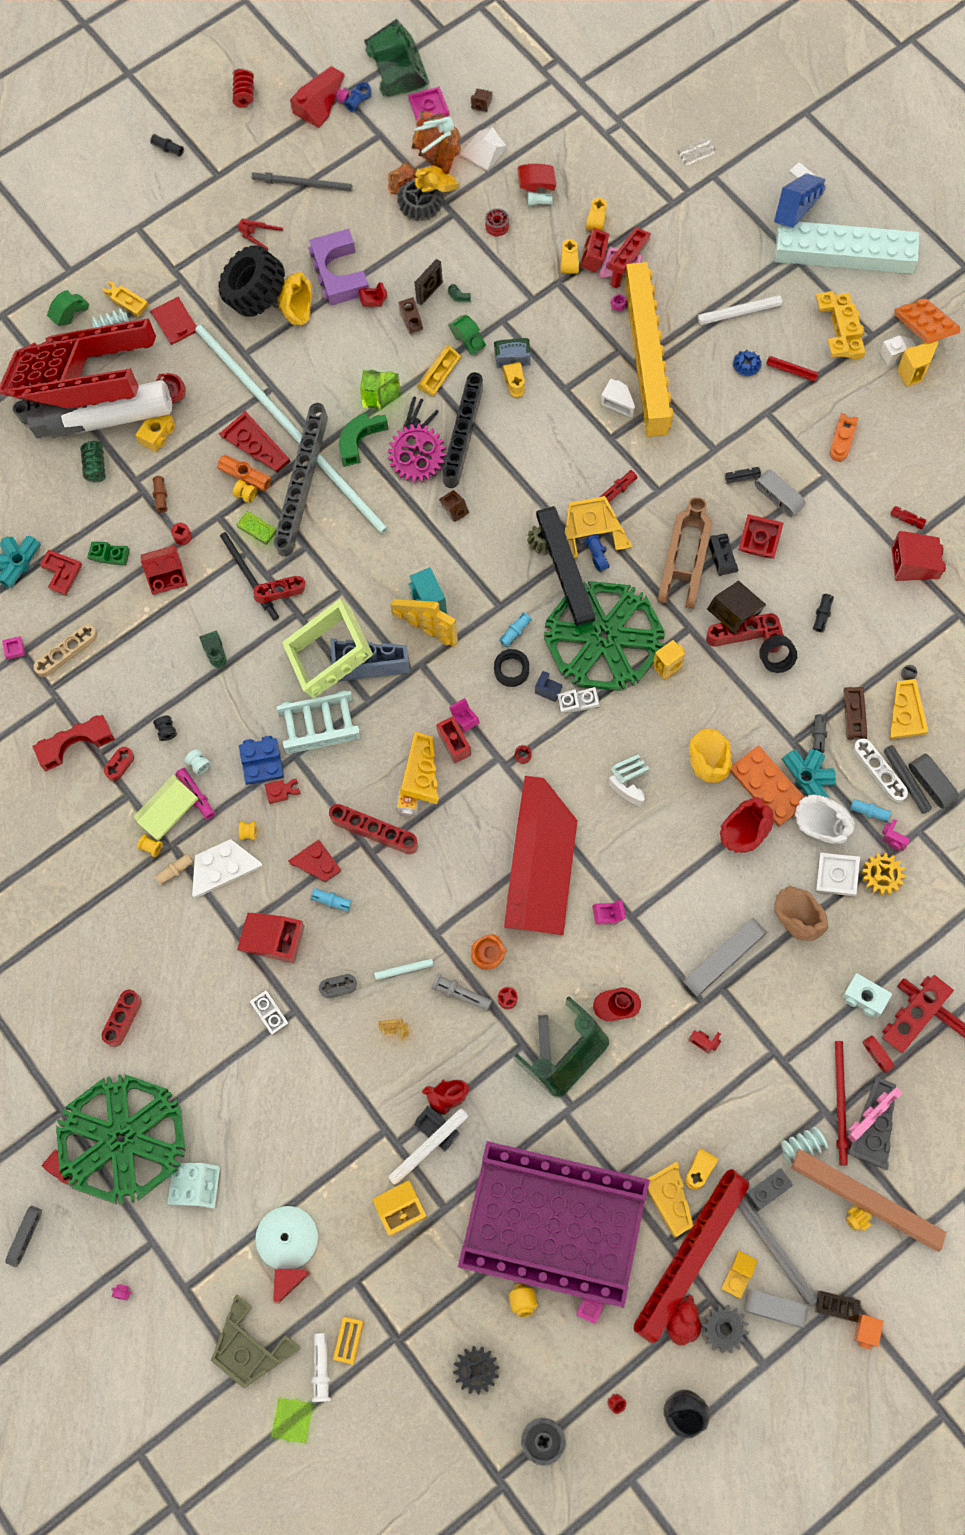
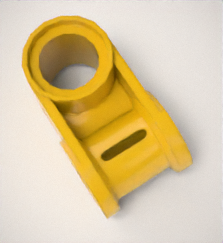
(597, 214)
(569, 257)
(514, 378)
(701, 1166)

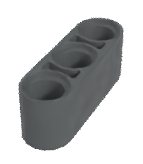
(933, 780)

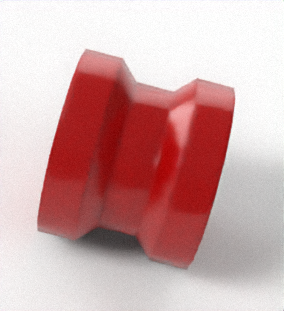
(184, 536)
(508, 994)

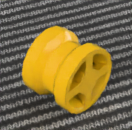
(247, 830)

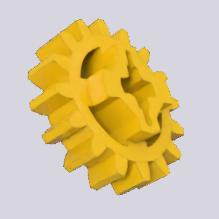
(886, 880)

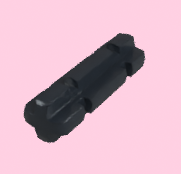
(744, 474)

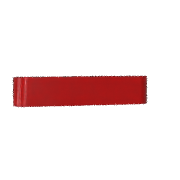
(367, 822)

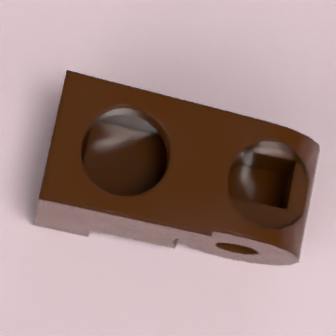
(410, 315)

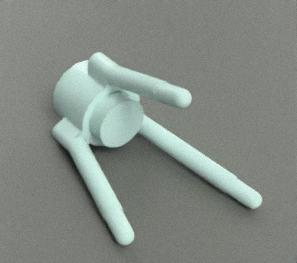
(444, 125)

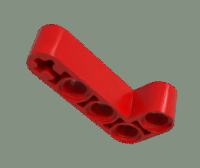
(759, 622)

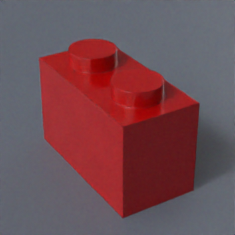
(453, 739)

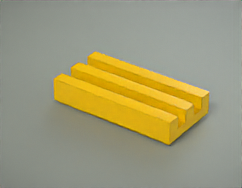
(340, 1337)

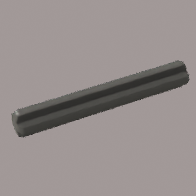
(907, 779)

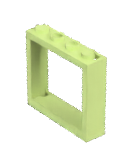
(312, 631)

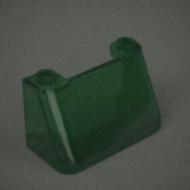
(396, 60)

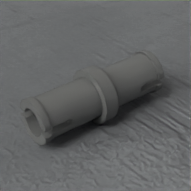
(819, 733)

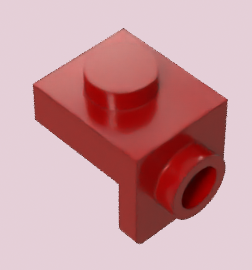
(373, 296)

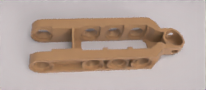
(693, 517)

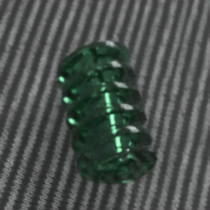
(93, 461)

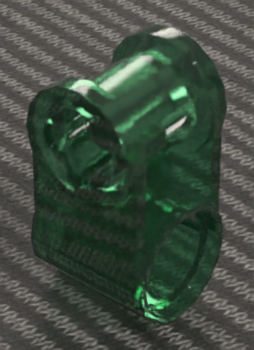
(213, 647)

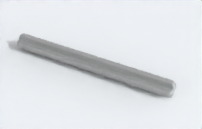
(777, 1251)

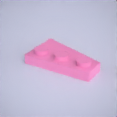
(871, 1114)

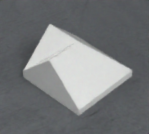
(484, 149)

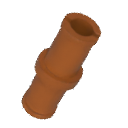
(159, 494)

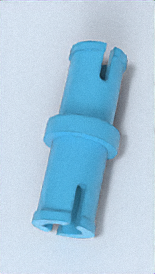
(515, 629)
(870, 810)
(331, 899)

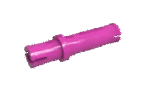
(206, 810)

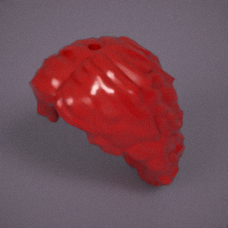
(747, 826)

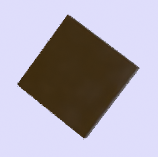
(428, 282)

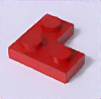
(64, 569)

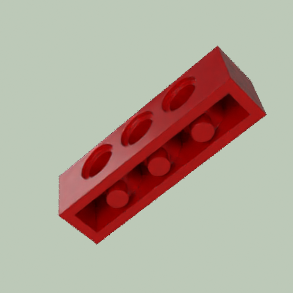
(941, 993)

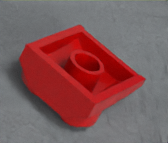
(760, 536)

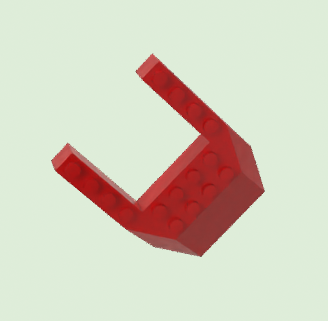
(53, 369)

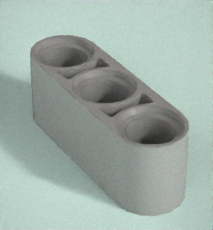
(780, 493)
(776, 1308)

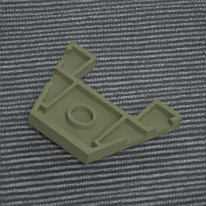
(241, 1354)

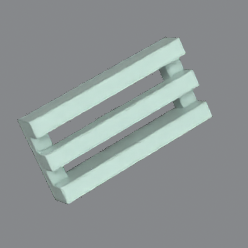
(638, 764)

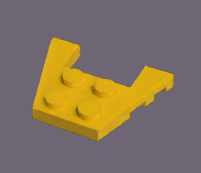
(591, 518)

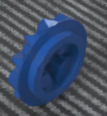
(746, 369)

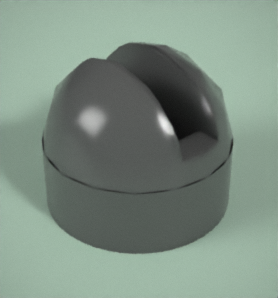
(909, 675)

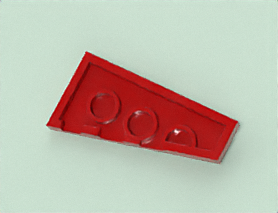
(253, 440)

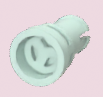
(534, 198)

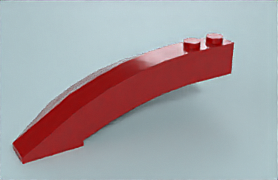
(541, 861)

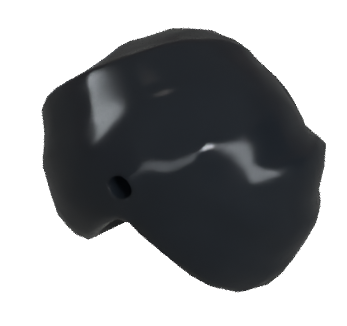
(686, 1414)

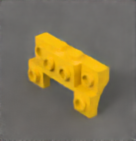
(846, 325)

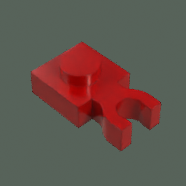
(278, 791)

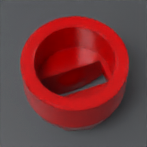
(616, 1409)

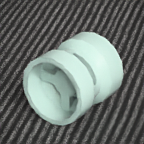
(197, 762)

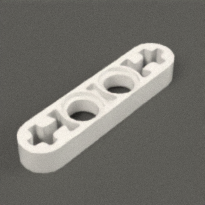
(883, 768)

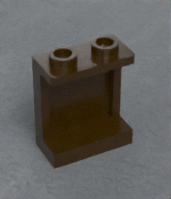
(735, 606)

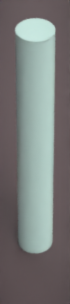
(403, 969)

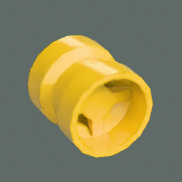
(244, 491)

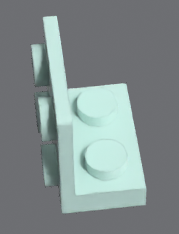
(194, 1185)

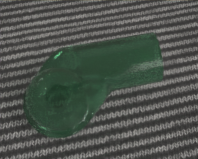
(457, 295)

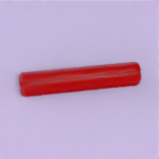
(792, 368)

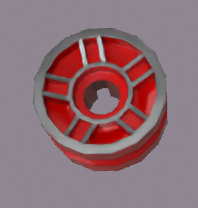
(497, 222)

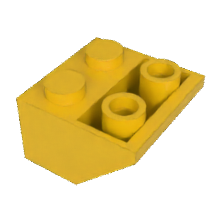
(916, 362)
(399, 1208)

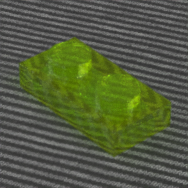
(256, 527)

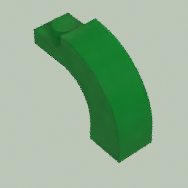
(355, 432)

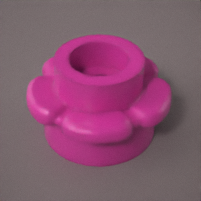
(342, 95)
(619, 298)
(121, 1292)

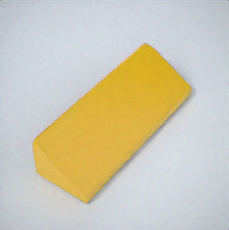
(439, 370)

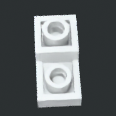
(578, 701)
(631, 794)
(268, 1012)

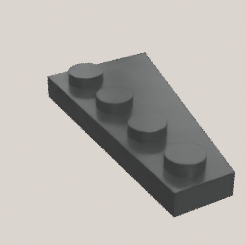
(875, 1143)

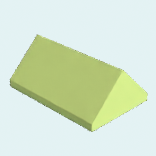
(165, 807)

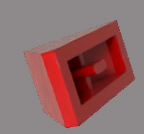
(286, 1281)

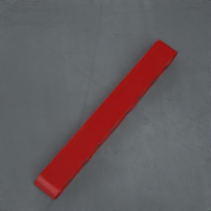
(691, 1256)

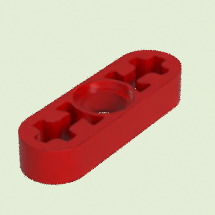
(274, 595)

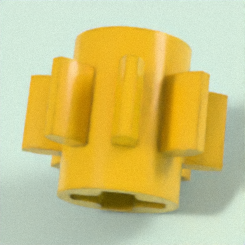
(858, 1218)

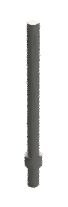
(269, 178)

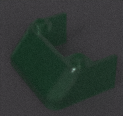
(575, 1063)

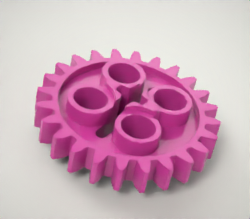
(423, 437)

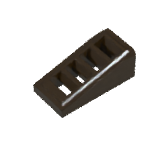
(821, 1302)

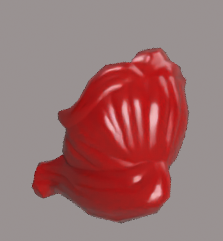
(446, 1095)
(685, 1323)

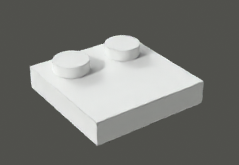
(838, 874)

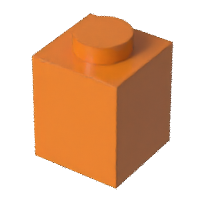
(868, 1331)

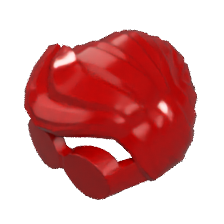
(175, 385)

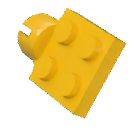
(432, 178)

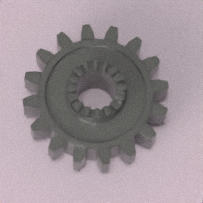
(736, 1329)

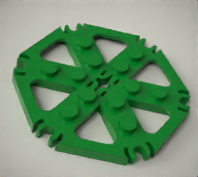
(617, 637)
(106, 1135)

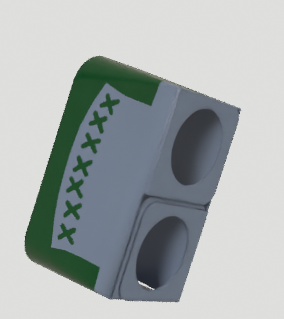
(512, 351)

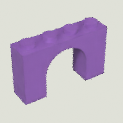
(325, 250)

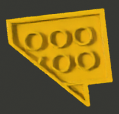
(428, 618)

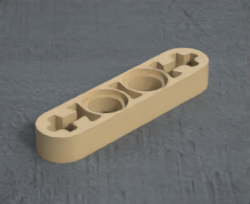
(63, 648)

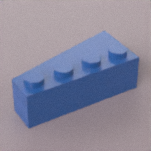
(798, 198)

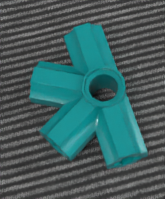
(12, 554)
(811, 768)

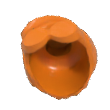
(488, 952)

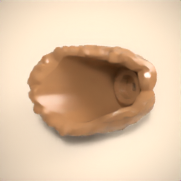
(800, 914)

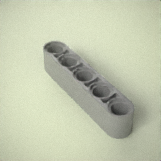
(725, 957)

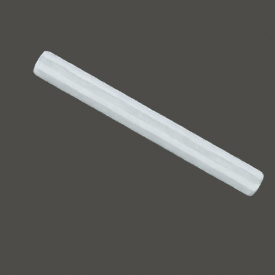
(740, 310)
(428, 1146)

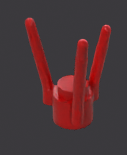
(248, 227)

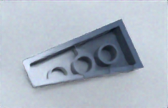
(385, 661)

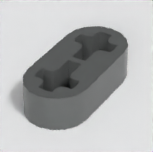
(336, 981)

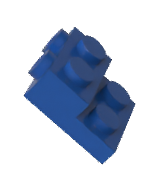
(261, 760)

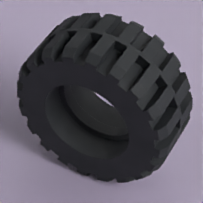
(251, 281)

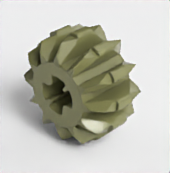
(536, 541)

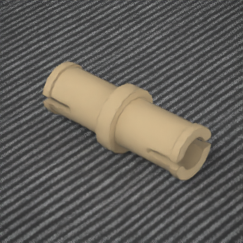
(174, 869)

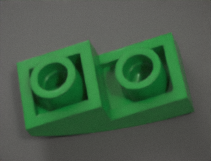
(108, 554)

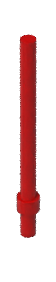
(842, 1142)

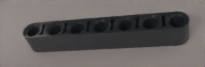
(462, 437)
(565, 566)

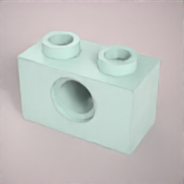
(878, 996)

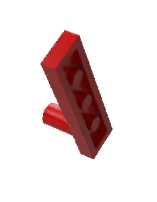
(627, 254)

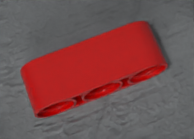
(121, 1008)

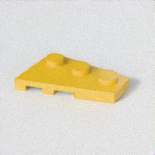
(908, 712)
(669, 1198)

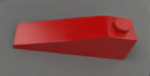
(316, 97)

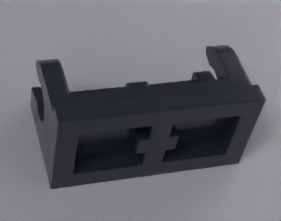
(722, 554)
(430, 1122)

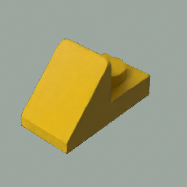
(739, 1274)

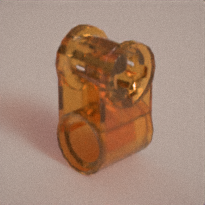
(399, 176)

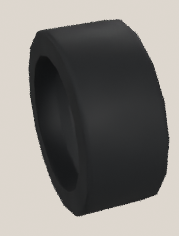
(773, 642)
(511, 654)

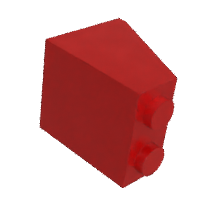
(917, 557)

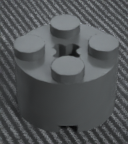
(540, 1454)

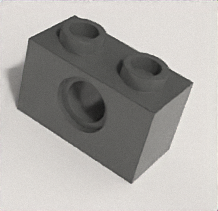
(769, 1190)

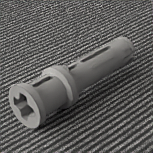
(452, 989)

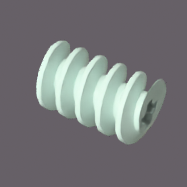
(115, 319)
(806, 1143)

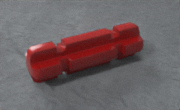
(908, 517)

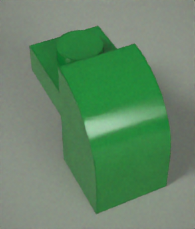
(64, 306)
(468, 331)

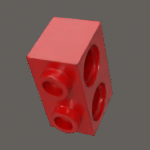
(594, 250)

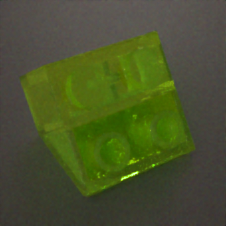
(379, 388)

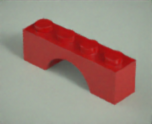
(51, 750)

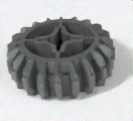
(418, 203)

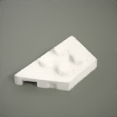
(221, 866)

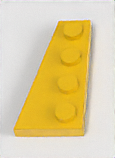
(420, 770)

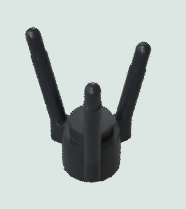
(413, 420)

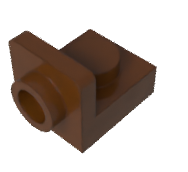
(481, 100)
(454, 505)

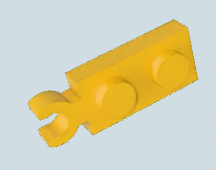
(126, 299)

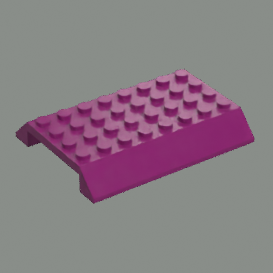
(554, 1224)

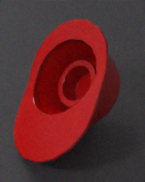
(617, 1004)

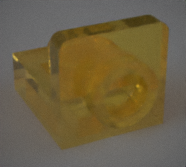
(391, 1026)

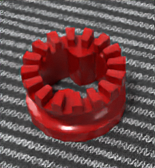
(522, 760)

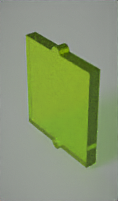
(292, 1420)

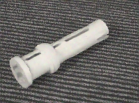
(321, 1378)

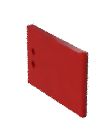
(174, 320)

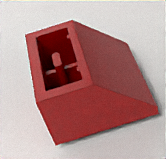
(163, 569)

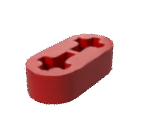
(121, 766)
(878, 1054)

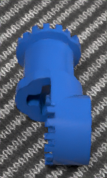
(357, 97)
(597, 552)

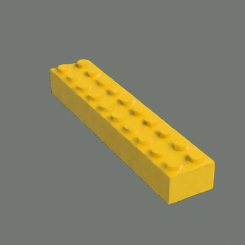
(648, 350)

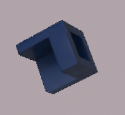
(547, 688)

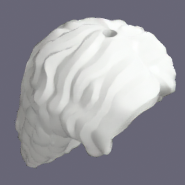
(824, 819)

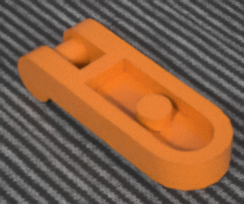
(843, 438)

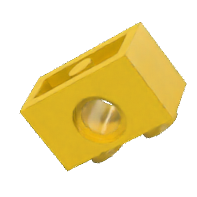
(155, 440)
(669, 659)

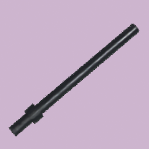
(268, 606)

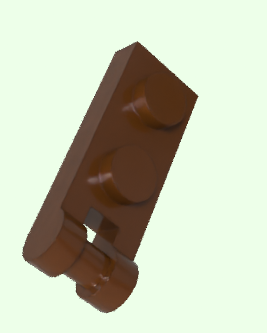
(855, 712)

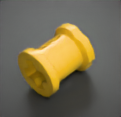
(149, 845)

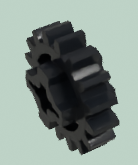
(464, 1360)

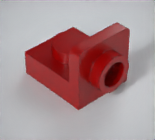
(702, 1041)

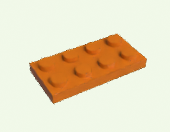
(926, 320)
(765, 780)

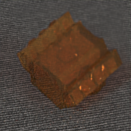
(444, 151)

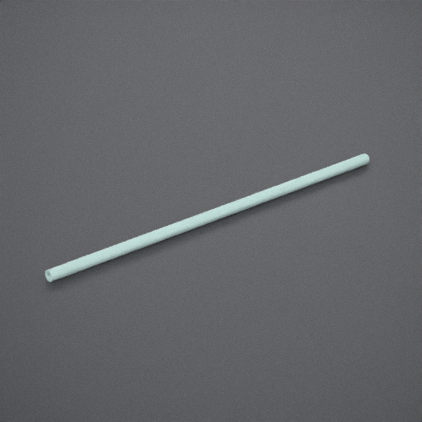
(290, 428)

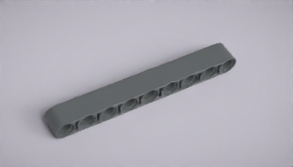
(301, 487)

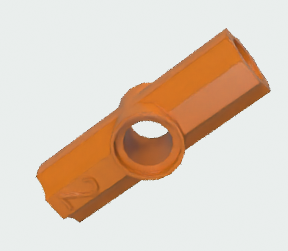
(235, 468)

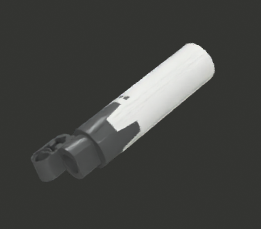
(47, 420)

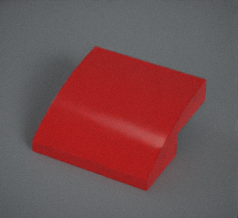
(536, 175)

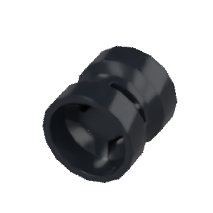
(164, 727)

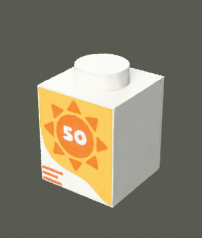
(407, 805)

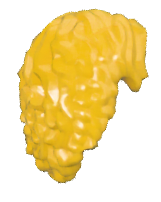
(296, 298)
(710, 755)

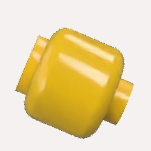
(523, 1300)

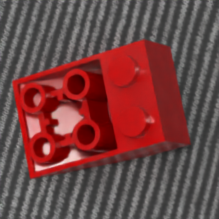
(271, 936)

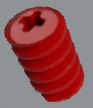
(243, 88)

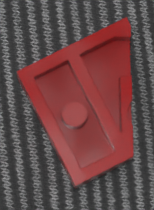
(316, 862)

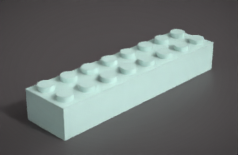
(848, 247)

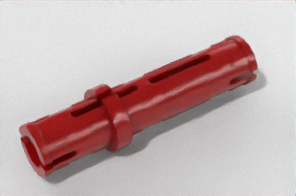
(620, 485)

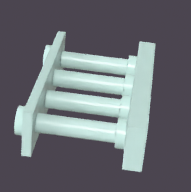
(312, 739)

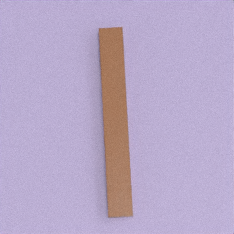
(868, 1200)

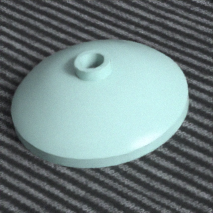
(301, 1241)

